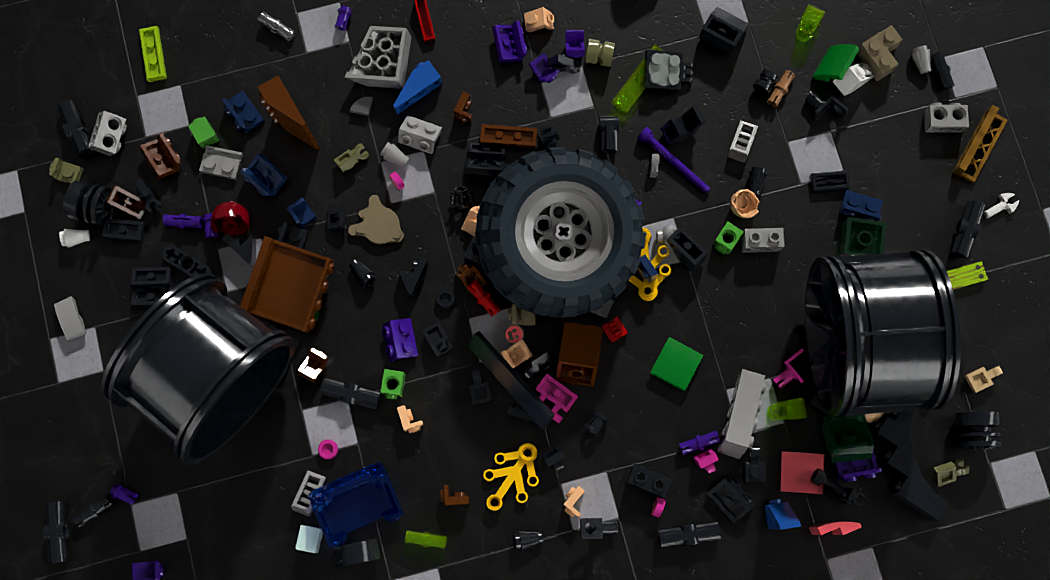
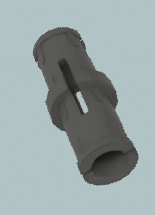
(276, 26)

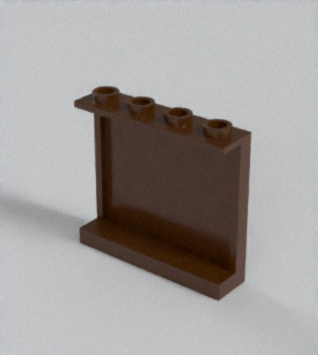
(287, 284)

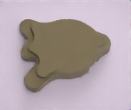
(378, 224)

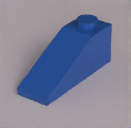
(420, 83)
(780, 515)

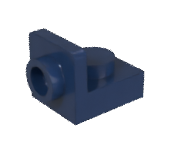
(646, 269)

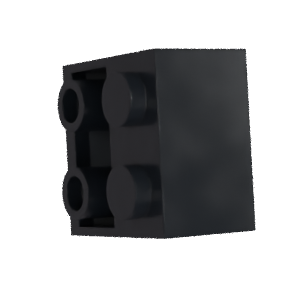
(723, 30)

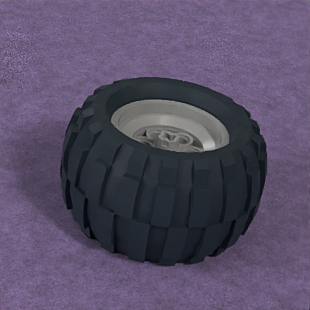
(511, 239)

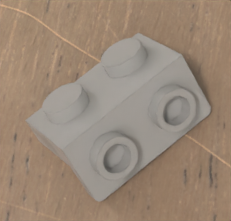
(419, 134)

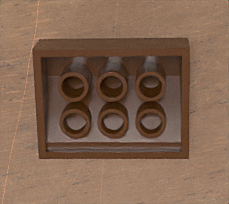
(284, 111)

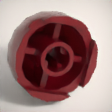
(230, 219)

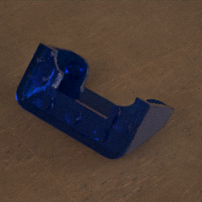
(354, 503)

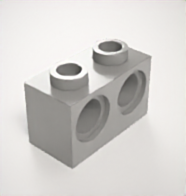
(947, 122)
(102, 131)
(762, 240)

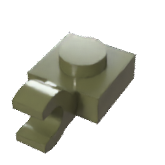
(349, 158)
(947, 472)

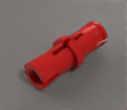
(483, 298)

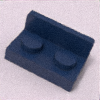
(244, 112)
(860, 206)

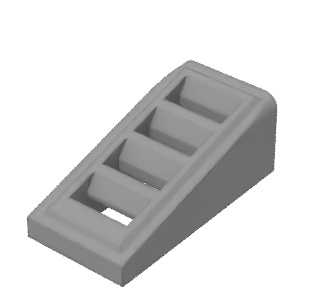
(739, 152)
(301, 509)

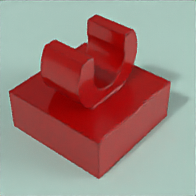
(614, 330)

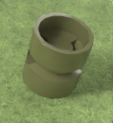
(600, 52)

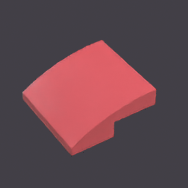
(797, 472)
(837, 528)

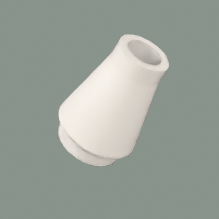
(73, 237)

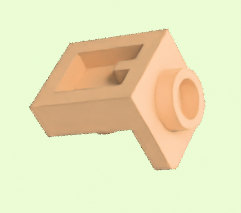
(406, 416)

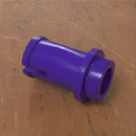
(343, 16)
(208, 231)
(122, 493)

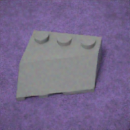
(382, 58)

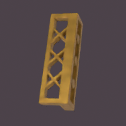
(976, 143)

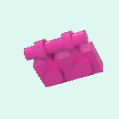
(557, 394)

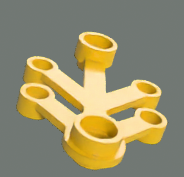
(655, 262)
(513, 473)

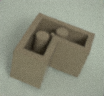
(876, 52)

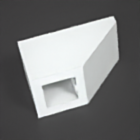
(854, 78)

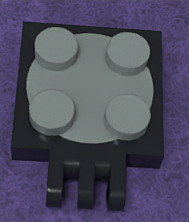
(665, 70)

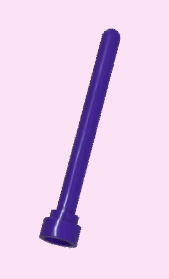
(647, 137)

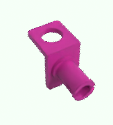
(789, 374)

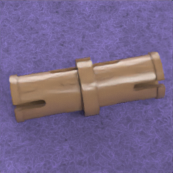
(781, 88)

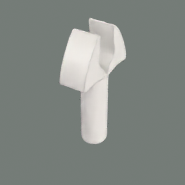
(1002, 205)

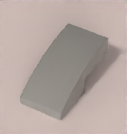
(69, 318)

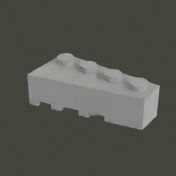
(742, 414)

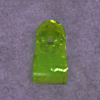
(809, 21)
(790, 410)

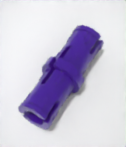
(183, 221)
(699, 442)

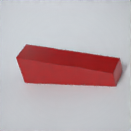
(425, 20)

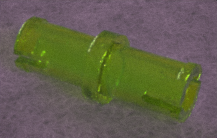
(426, 539)

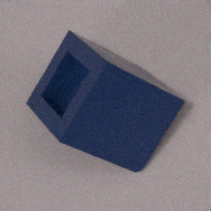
(301, 212)

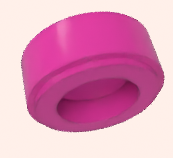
(396, 181)
(328, 449)
(658, 506)

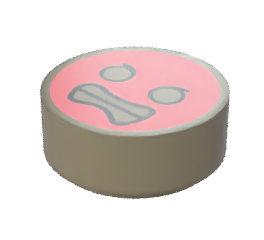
(514, 334)

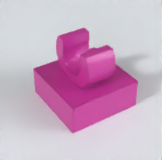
(706, 459)

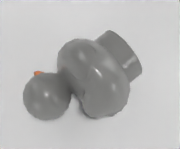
(662, 235)

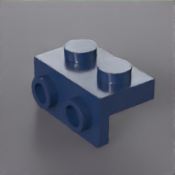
(264, 176)

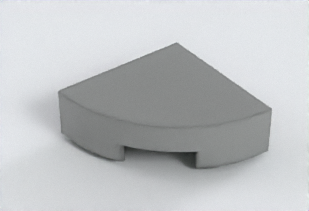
(654, 161)

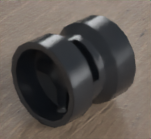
(765, 82)

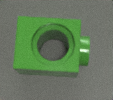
(203, 132)
(731, 231)
(388, 376)

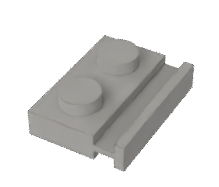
(221, 162)

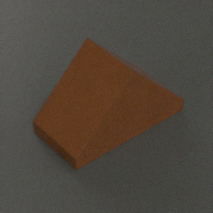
(126, 202)

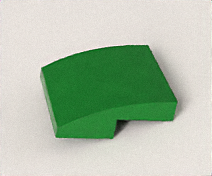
(836, 62)
(676, 364)

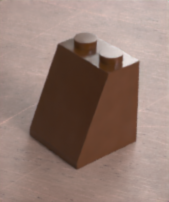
(579, 354)

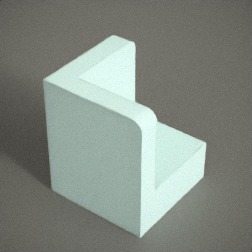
(309, 539)

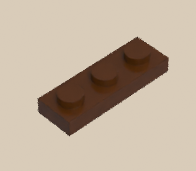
(508, 136)

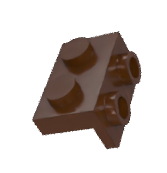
(161, 156)

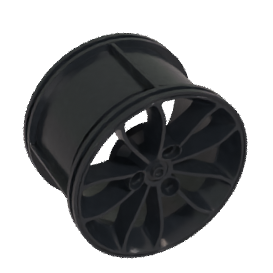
(882, 333)
(197, 367)

